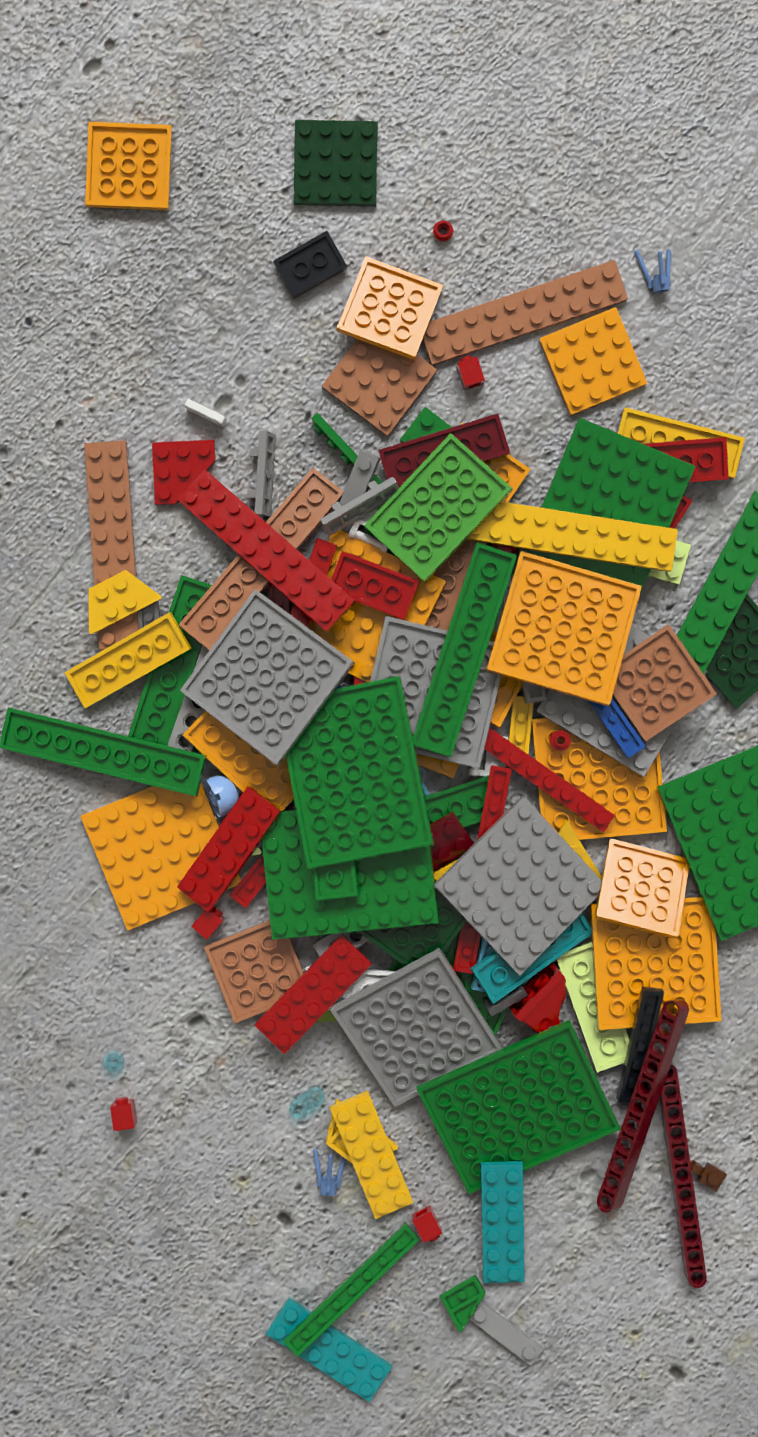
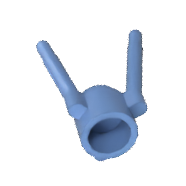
(660, 281)
(328, 1184)

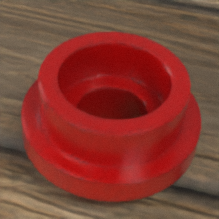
(443, 225)
(553, 740)

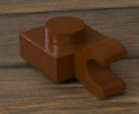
(709, 1175)

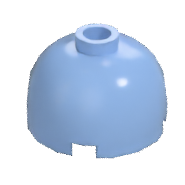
(222, 794)

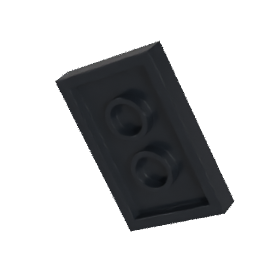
(310, 264)

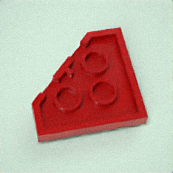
(178, 465)

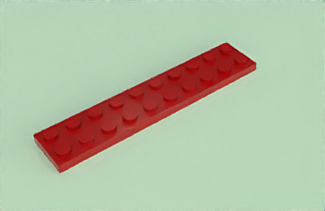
(266, 551)

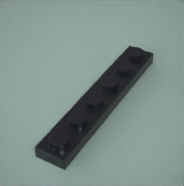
(641, 1035)

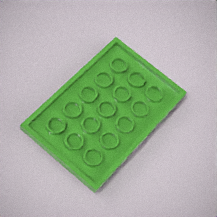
(438, 507)

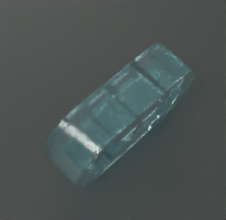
(310, 1105)

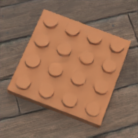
(378, 384)
(660, 683)
(253, 969)

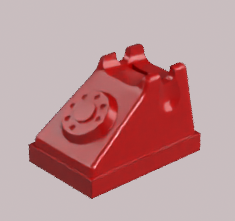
(544, 999)

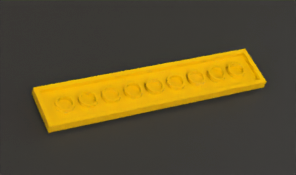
(579, 536)

